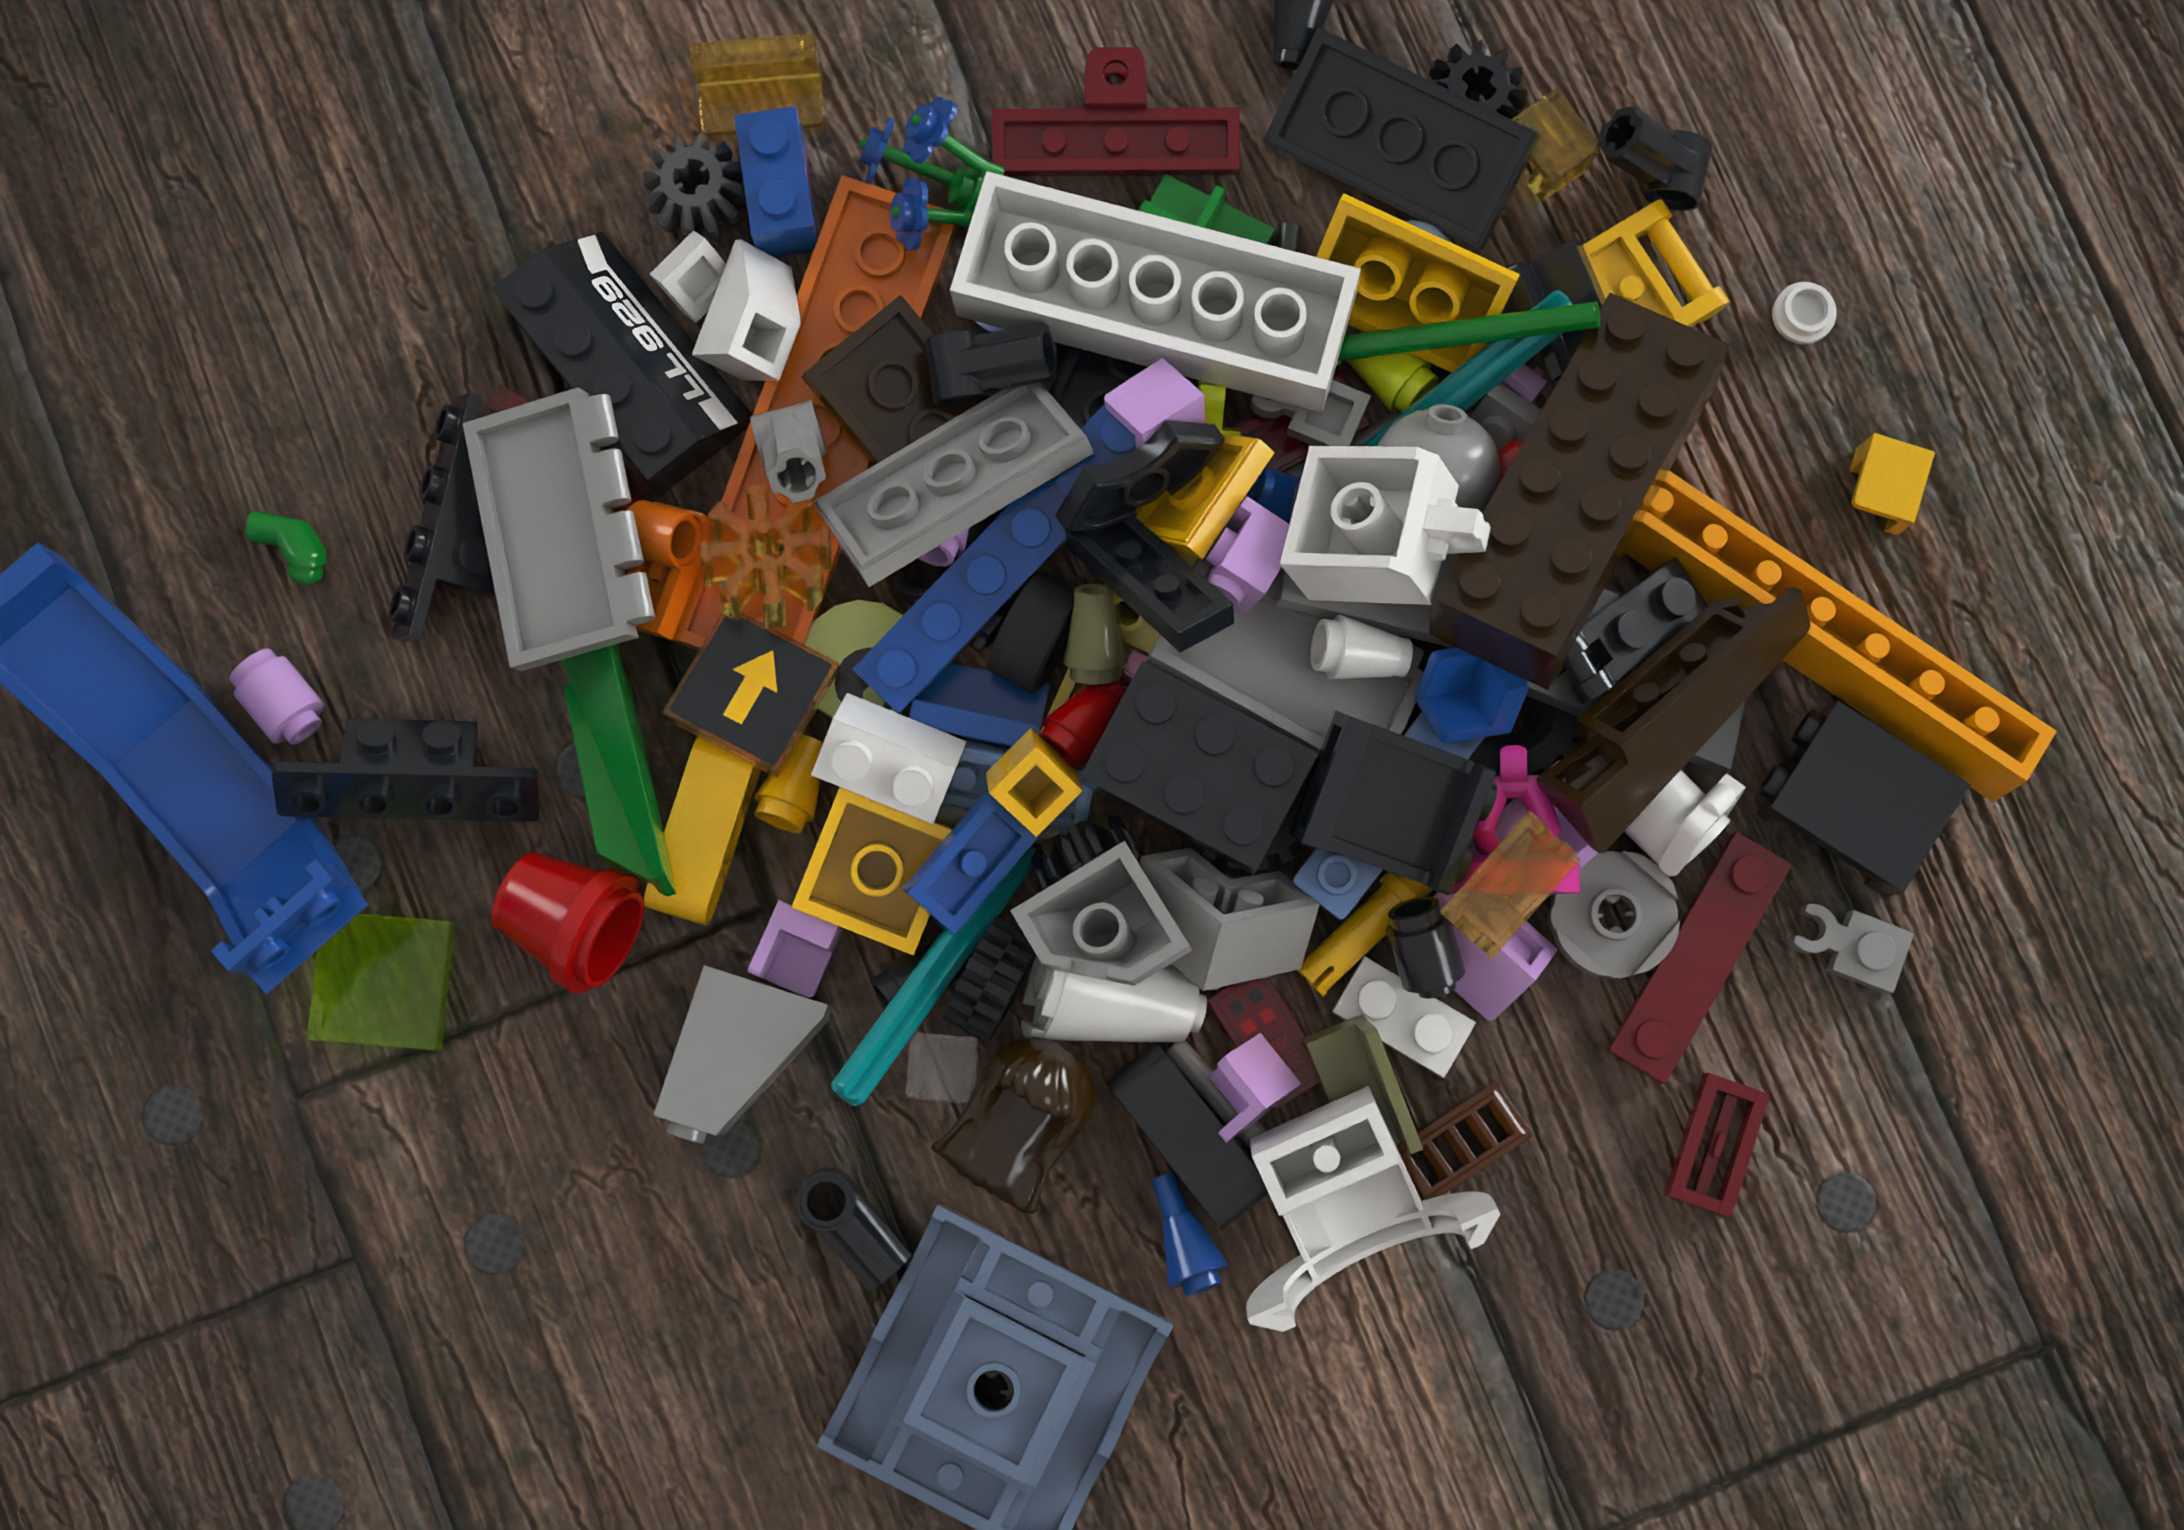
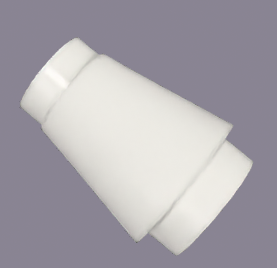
(1357, 650)

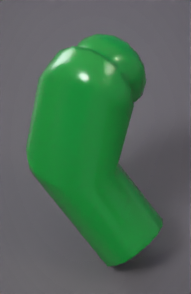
(296, 541)

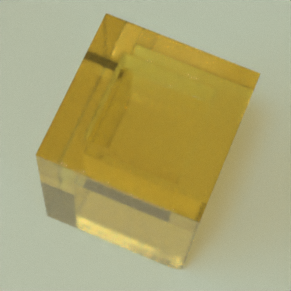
(1564, 146)

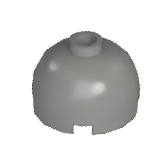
(1461, 445)

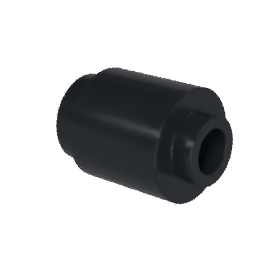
(1424, 948)

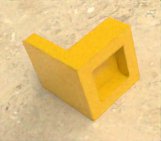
(1890, 479)

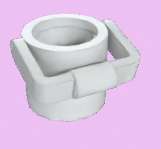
(1683, 820)

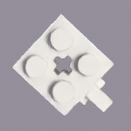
(1376, 525)

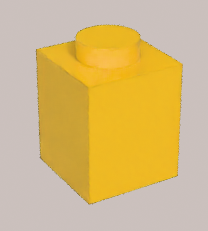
(1033, 782)

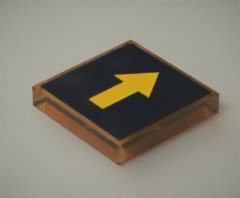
(751, 691)

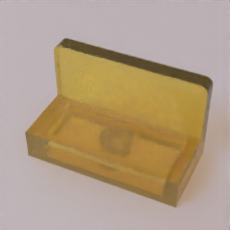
(757, 77)

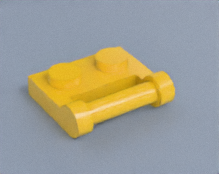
(1629, 273)

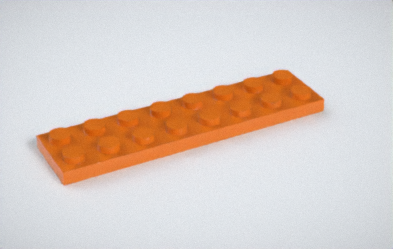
(848, 281)

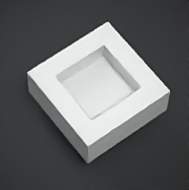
(691, 275)

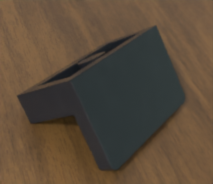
(1563, 270)

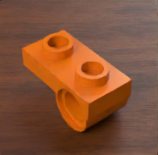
(671, 559)

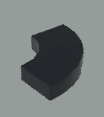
(1165, 462)

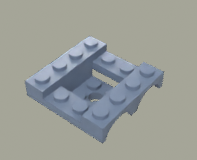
(913, 1395)

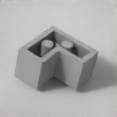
(1233, 926)

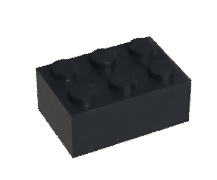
(1198, 767)

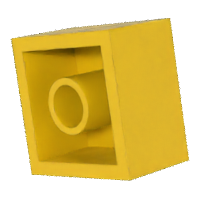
(863, 865)

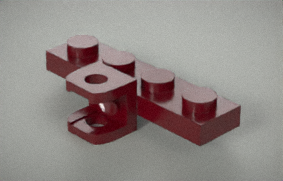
(1116, 130)

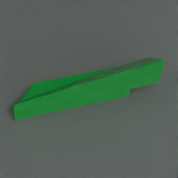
(616, 767)

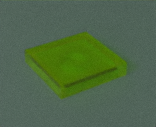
(383, 983)

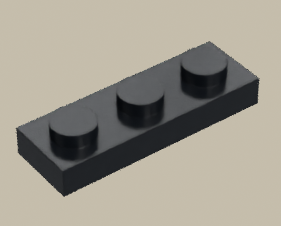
(1153, 581)

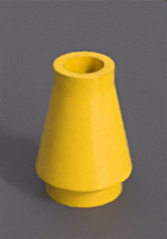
(793, 795)

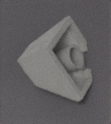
(1103, 922)

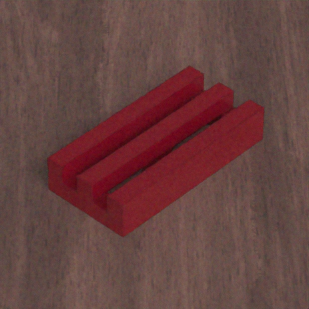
(1741, 1152)

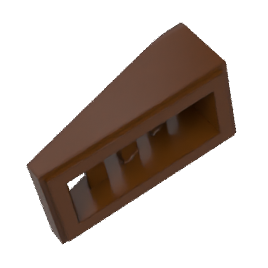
(1505, 1114)

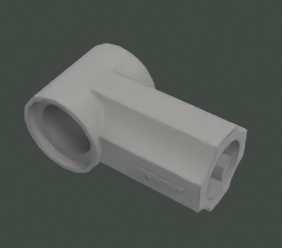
(791, 449)

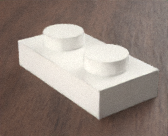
(1410, 1025)

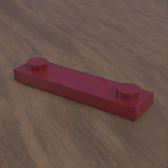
(1701, 959)

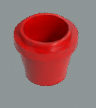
(570, 918)

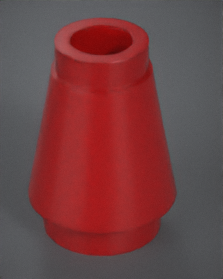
(1081, 721)

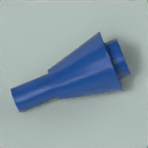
(1189, 1251)

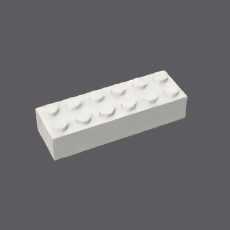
(1155, 290)

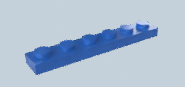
(982, 578)

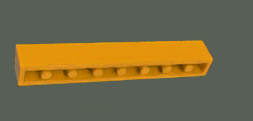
(1849, 644)

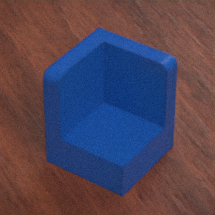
(1468, 696)

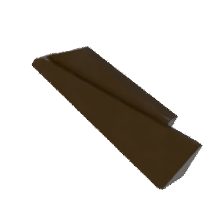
(1668, 712)

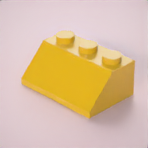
(1412, 277)

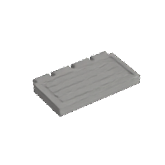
(553, 529)
(1267, 674)

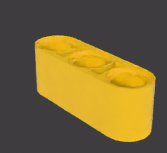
(704, 831)

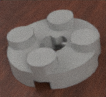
(1614, 951)

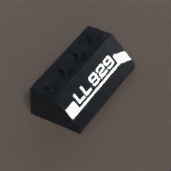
(619, 340)

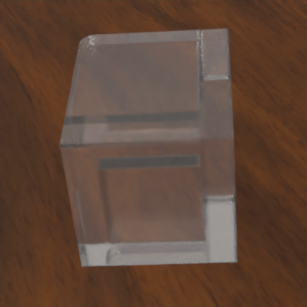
(942, 1067)

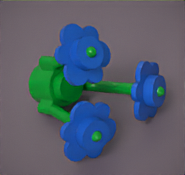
(927, 130)

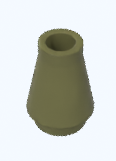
(1094, 638)

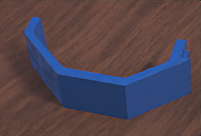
(174, 765)

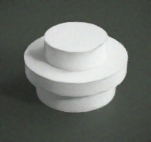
(1804, 313)

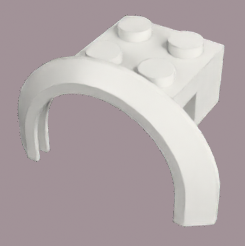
(1346, 1199)

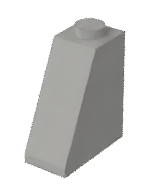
(732, 1051)

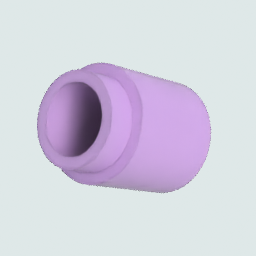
(277, 697)

